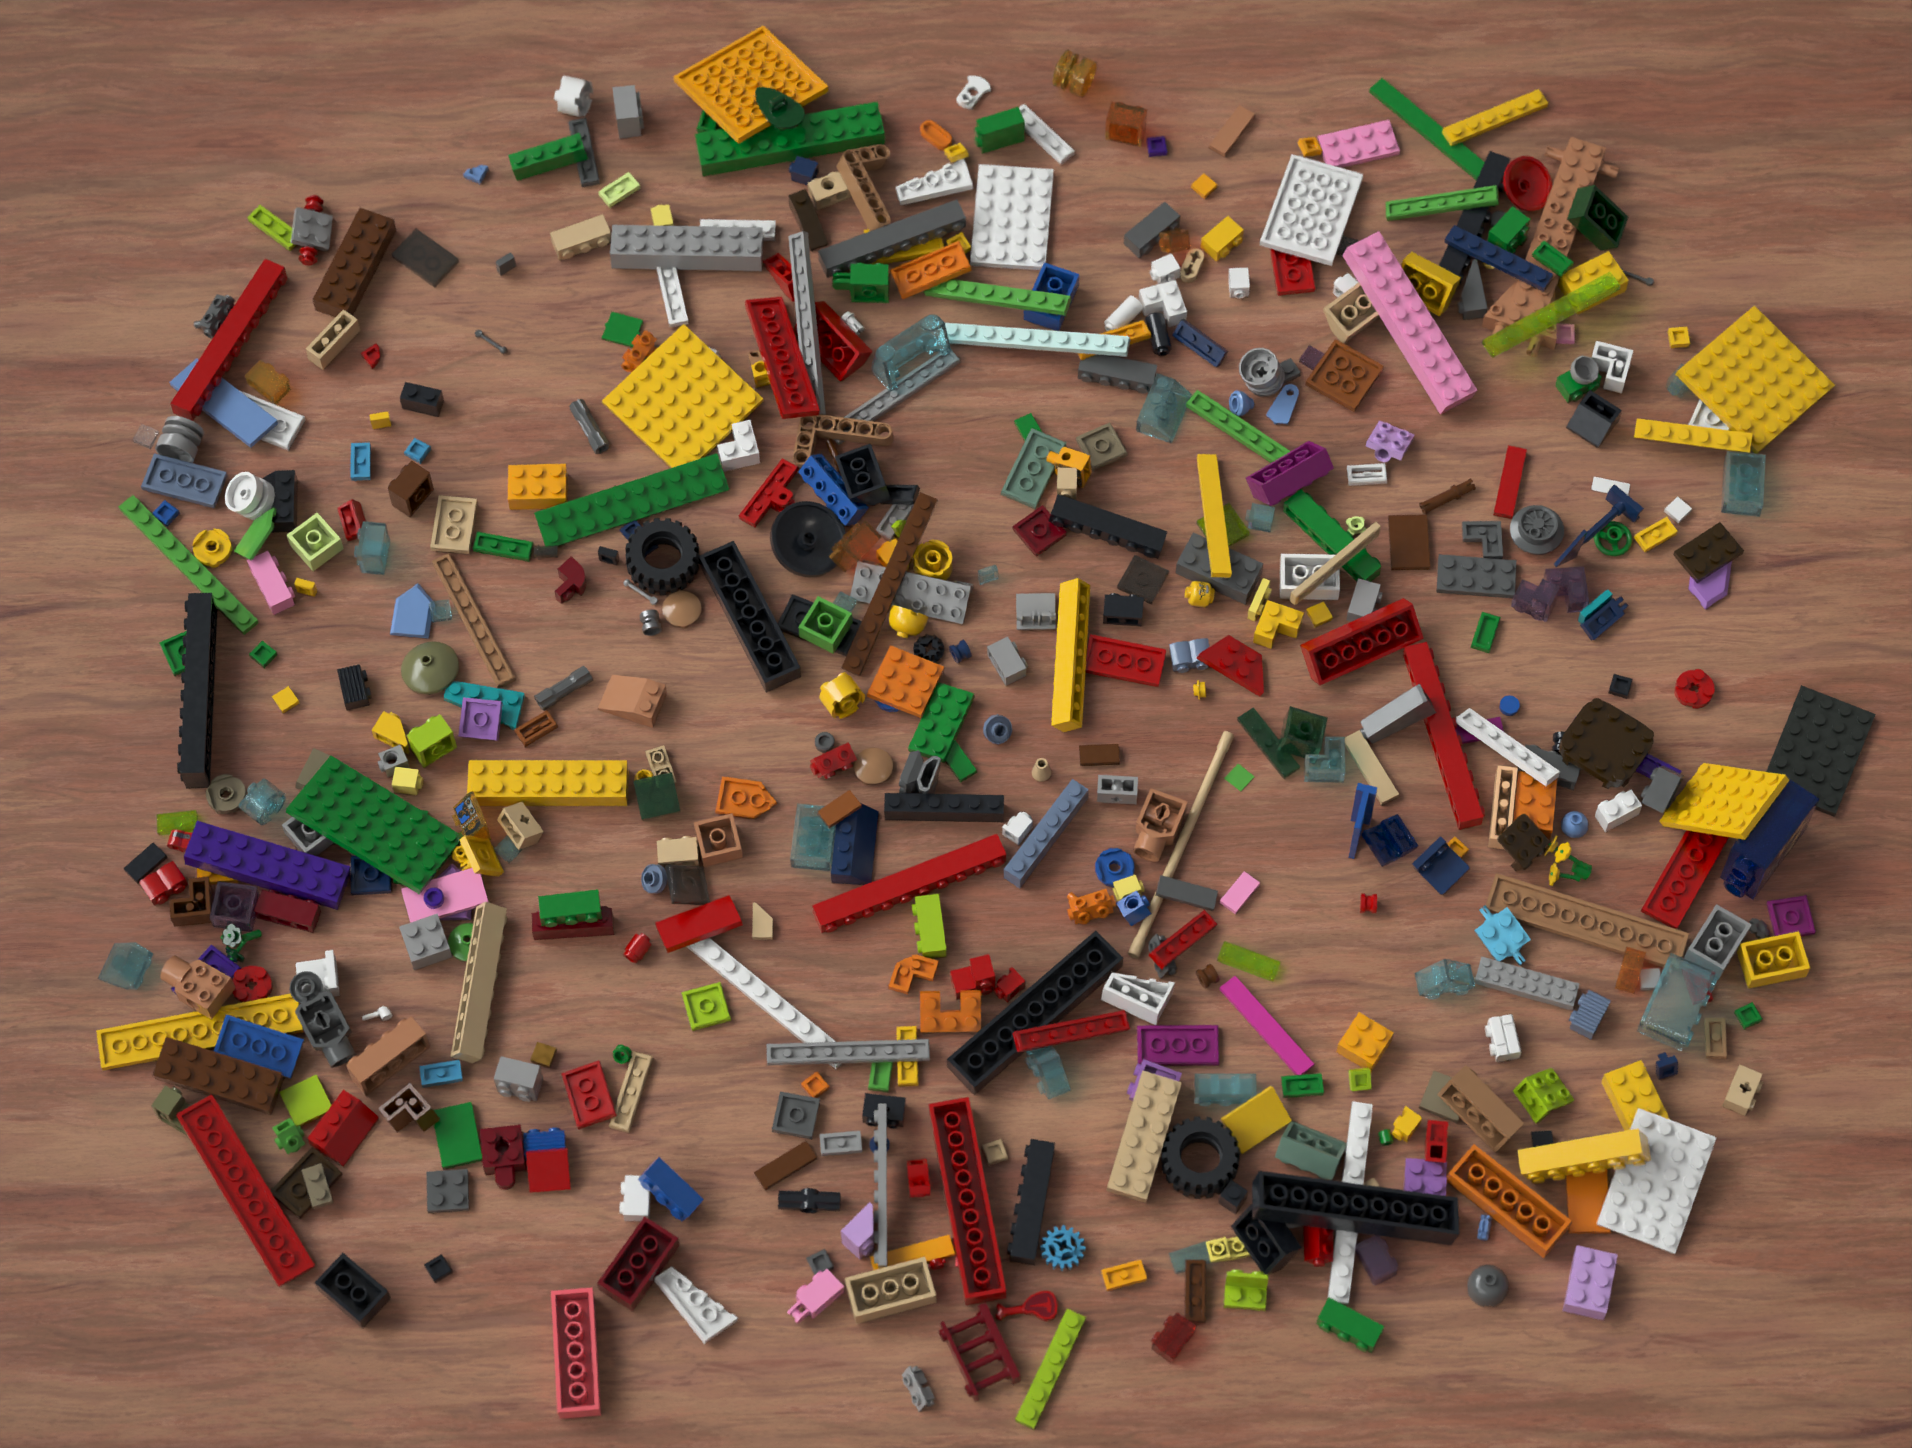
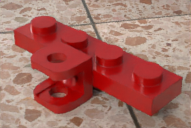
(771, 493)

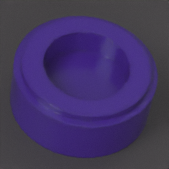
(433, 898)

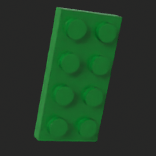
(941, 721)

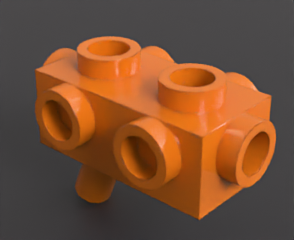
(642, 348)
(1090, 906)

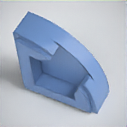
(476, 174)

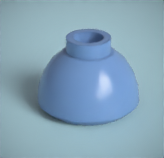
(1240, 403)
(1574, 824)

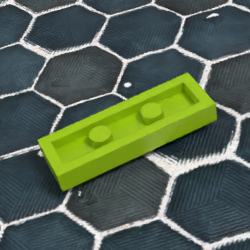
(272, 226)

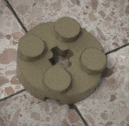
(215, 790)

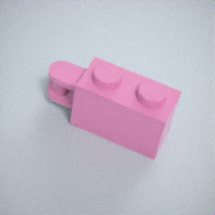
(816, 1295)

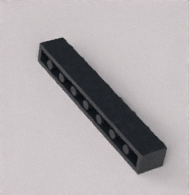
(1474, 218)

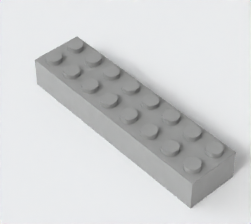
(686, 247)

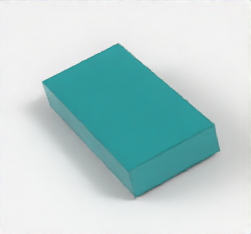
(1594, 606)

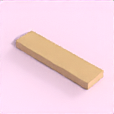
(1370, 767)
(631, 1091)

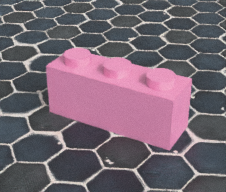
(271, 582)

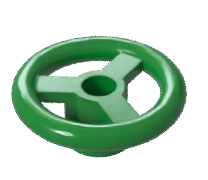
(1618, 530)

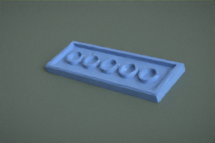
(233, 410)

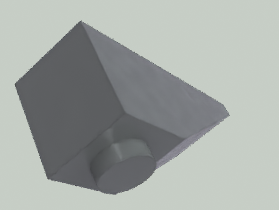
(1473, 299)

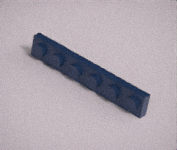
(1498, 258)

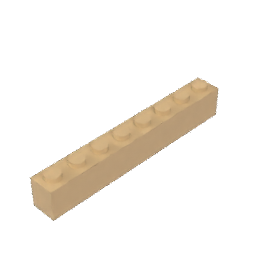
(479, 982)

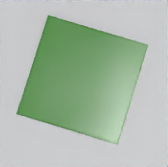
(1239, 777)

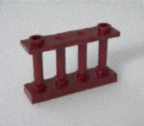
(991, 1335)

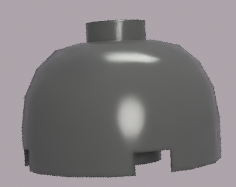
(1487, 1285)

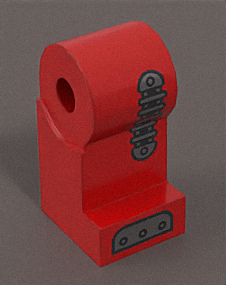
(179, 840)

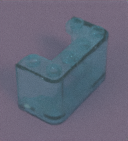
(1677, 1002)

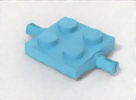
(1502, 935)

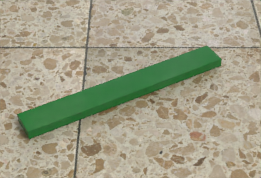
(1426, 127)

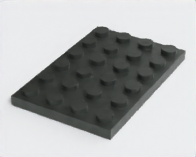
(1821, 746)

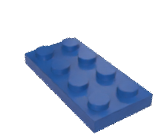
(259, 1045)

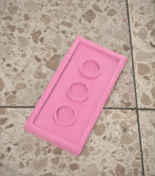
(460, 890)

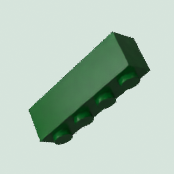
(548, 156)

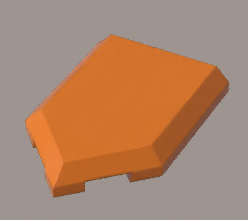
(743, 798)

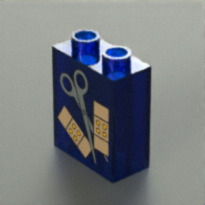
(1770, 841)

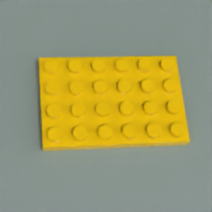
(1724, 800)

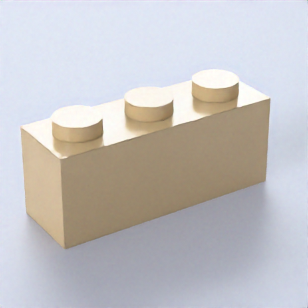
(581, 237)
(333, 339)

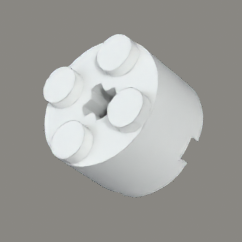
(574, 96)

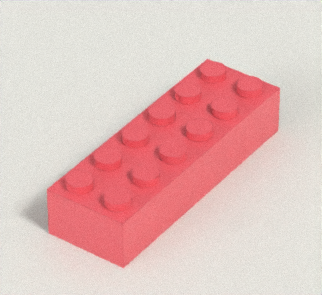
(575, 1353)

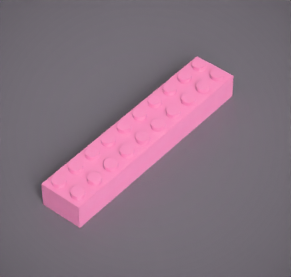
(1409, 322)

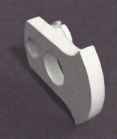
(977, 83)

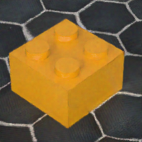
(1365, 1042)

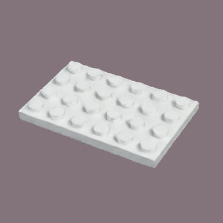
(1311, 210)
(1011, 217)
(1656, 1198)

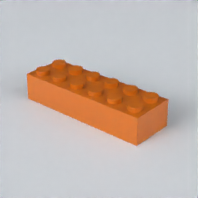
(1508, 1201)

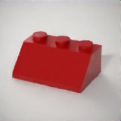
(342, 1128)

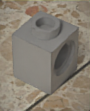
(393, 753)

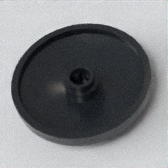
(804, 538)

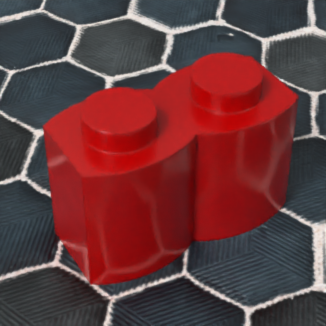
(163, 883)

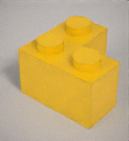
(1277, 619)

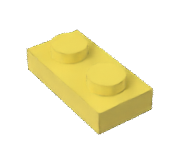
(1257, 604)

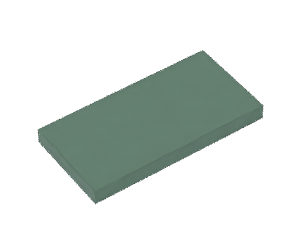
(1031, 470)

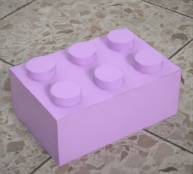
(1590, 1282)

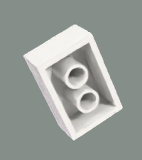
(1299, 567)

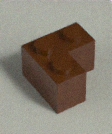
(195, 908)
(406, 1107)

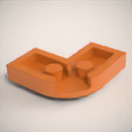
(912, 967)

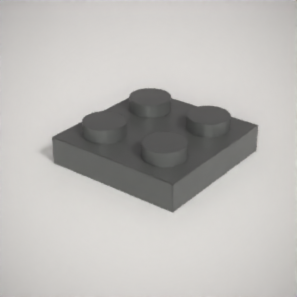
(796, 1115)
(447, 1191)

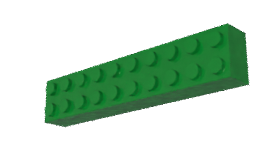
(816, 136)

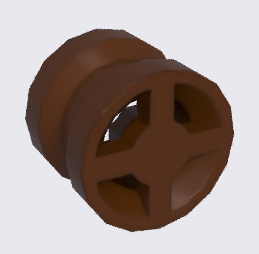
(1207, 976)

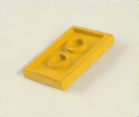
(1257, 1119)

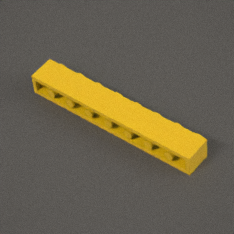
(1070, 655)

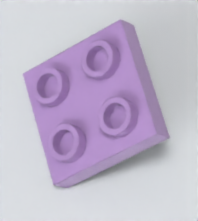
(1389, 441)

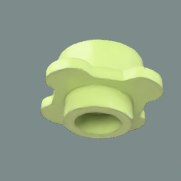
(1359, 521)

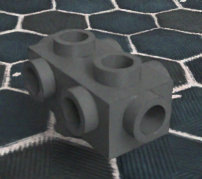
(215, 315)

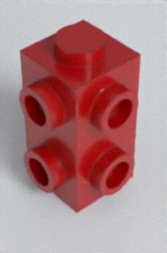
(829, 762)
(1318, 1245)

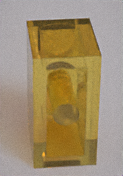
(268, 382)

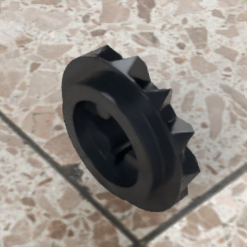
(933, 655)

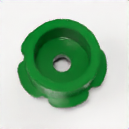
(622, 1058)

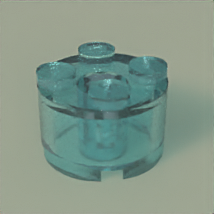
(262, 801)

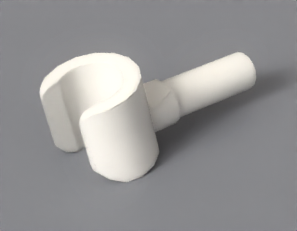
(383, 1012)

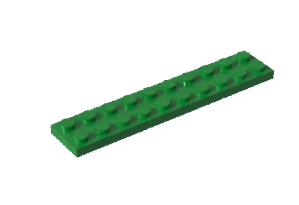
(631, 501)

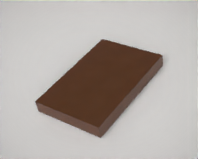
(1409, 542)

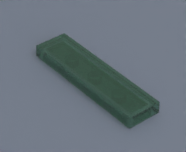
(1268, 743)

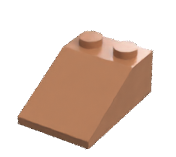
(634, 699)

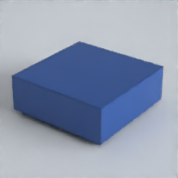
(166, 513)

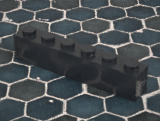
(1107, 526)
(944, 807)
(1032, 1202)

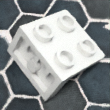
(325, 969)

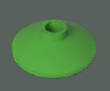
(456, 942)

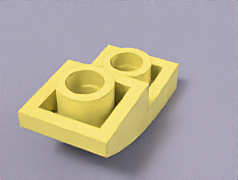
(1226, 1249)

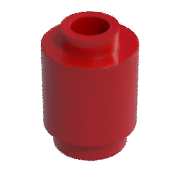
(637, 948)

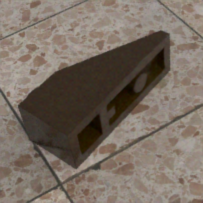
(807, 218)

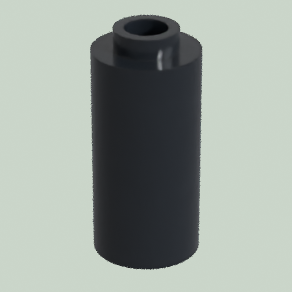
(1159, 334)

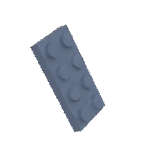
(184, 480)

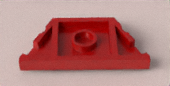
(1236, 662)

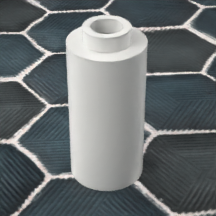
(1124, 314)

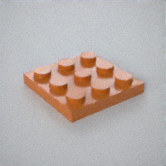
(905, 681)

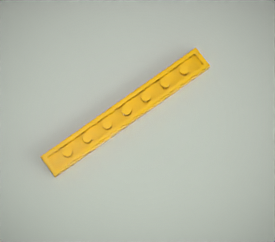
(1214, 515)

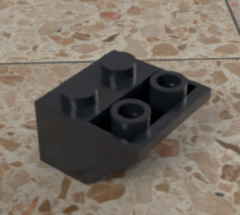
(1594, 419)

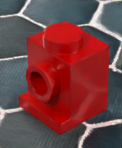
(1009, 985)

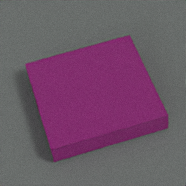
(1791, 916)

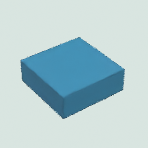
(417, 450)

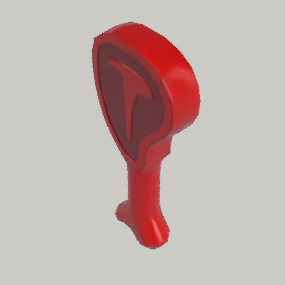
(1041, 1304)

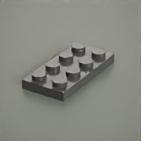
(1476, 576)

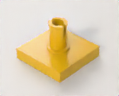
(480, 856)

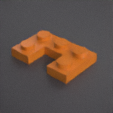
(963, 1020)

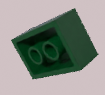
(1597, 217)

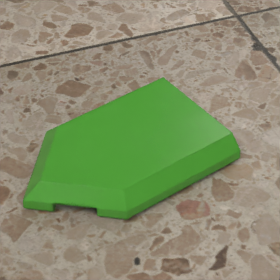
(256, 535)

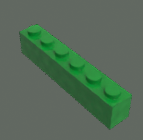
(1329, 535)

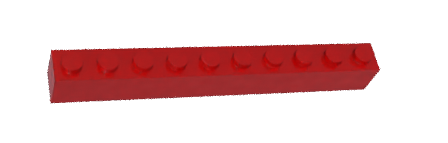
(229, 340)
(1443, 738)
(909, 883)

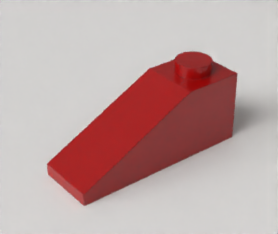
(782, 273)

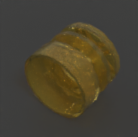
(1076, 74)

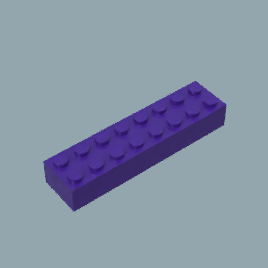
(267, 865)

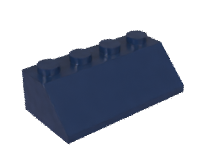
(855, 847)

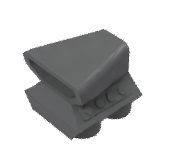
(920, 775)

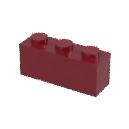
(287, 910)

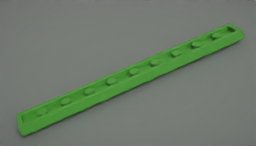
(188, 564)

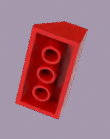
(838, 344)

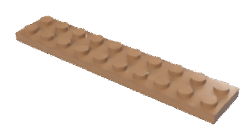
(1584, 920)

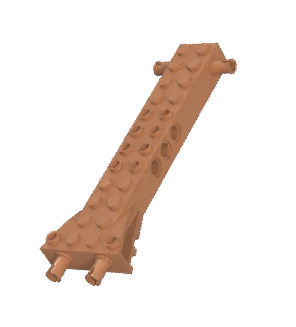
(1578, 168)

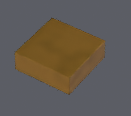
(543, 1054)

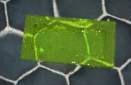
(177, 820)

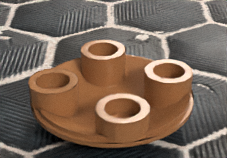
(681, 609)
(873, 766)

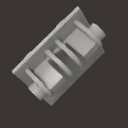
(1035, 611)

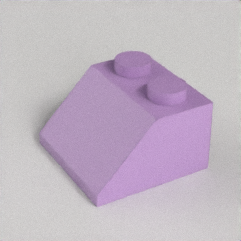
(859, 1233)

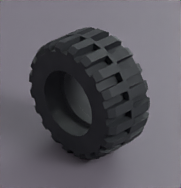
(656, 534)
(1200, 1132)

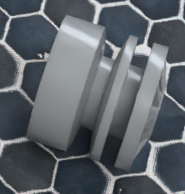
(1255, 366)
(179, 439)

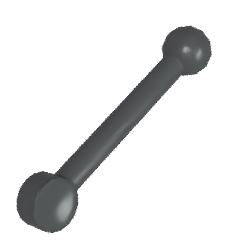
(1649, 281)
(478, 333)

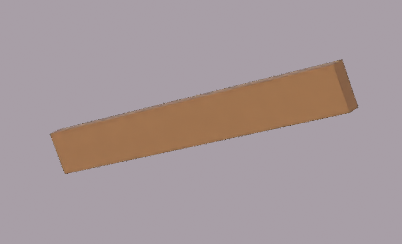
(473, 620)

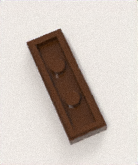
(785, 1165)
(1195, 1290)

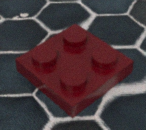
(1038, 532)

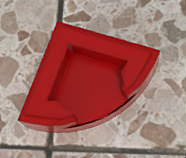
(372, 355)

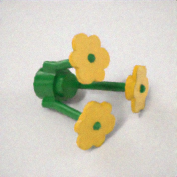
(1579, 868)

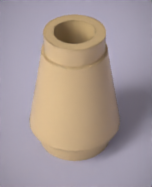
(1041, 770)

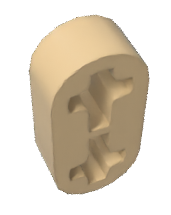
(1187, 264)

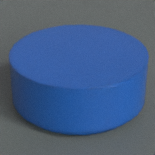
(1509, 705)

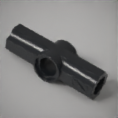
(809, 1200)

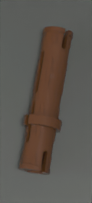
(1447, 496)

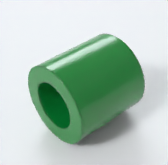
(1385, 1137)

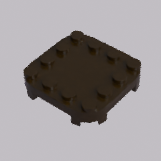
(1606, 743)

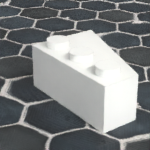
(1138, 996)

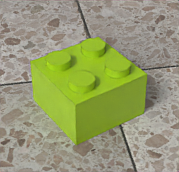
(431, 740)

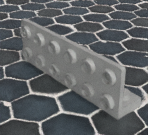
(917, 592)

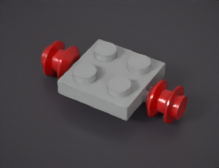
(311, 229)

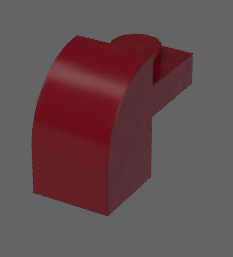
(574, 580)

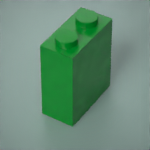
(999, 130)

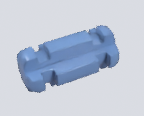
(1484, 1227)

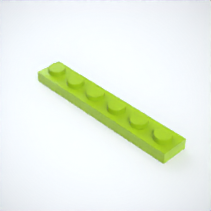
(1050, 1369)

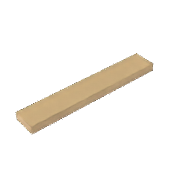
(1335, 563)

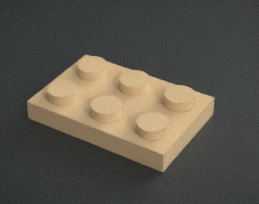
(453, 524)

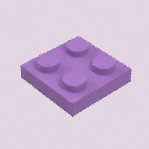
(480, 719)

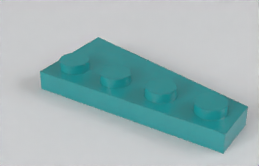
(511, 699)

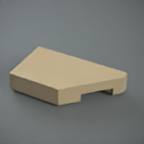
(762, 924)

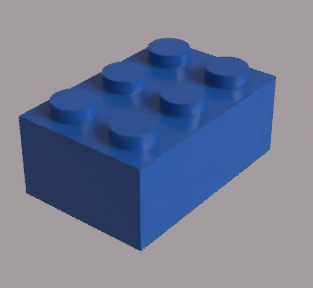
(1057, 281)

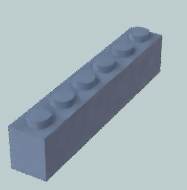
(1046, 833)

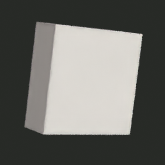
(1677, 510)

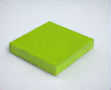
(706, 1006)
(306, 1101)

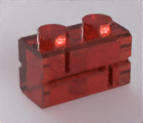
(1173, 1337)

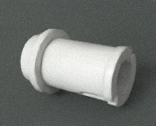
(852, 322)

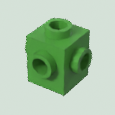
(289, 1136)

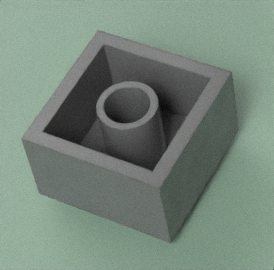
(1662, 789)

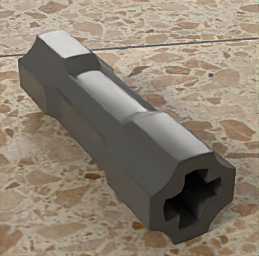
(593, 433)
(551, 695)

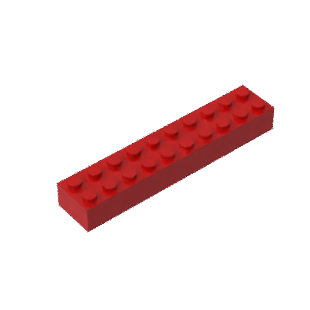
(967, 1201)

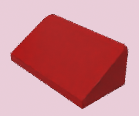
(351, 518)

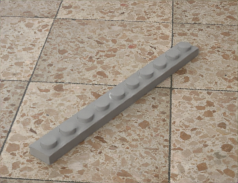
(806, 312)

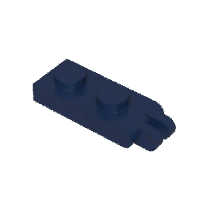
(1604, 618)

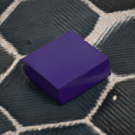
(1156, 146)

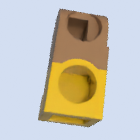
(758, 369)

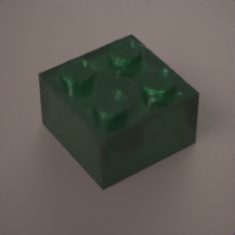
(1302, 733)
(656, 796)

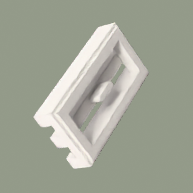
(1366, 477)

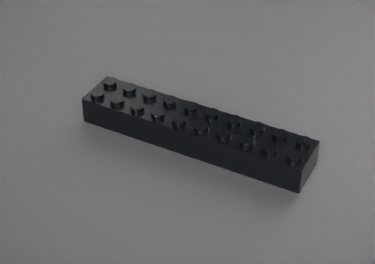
(198, 690)
(1040, 1005)
(1355, 1208)

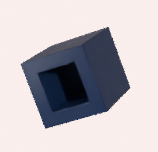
(803, 170)

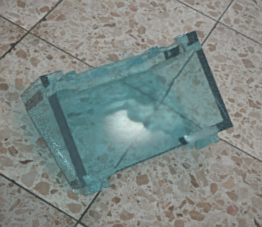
(925, 335)

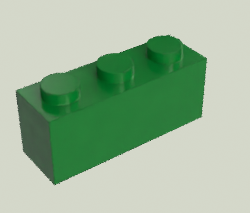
(570, 908)
(1349, 1325)

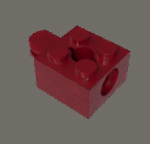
(503, 1153)

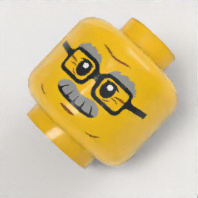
(1199, 594)

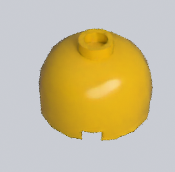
(906, 621)

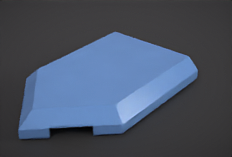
(412, 614)

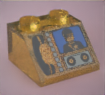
(470, 818)

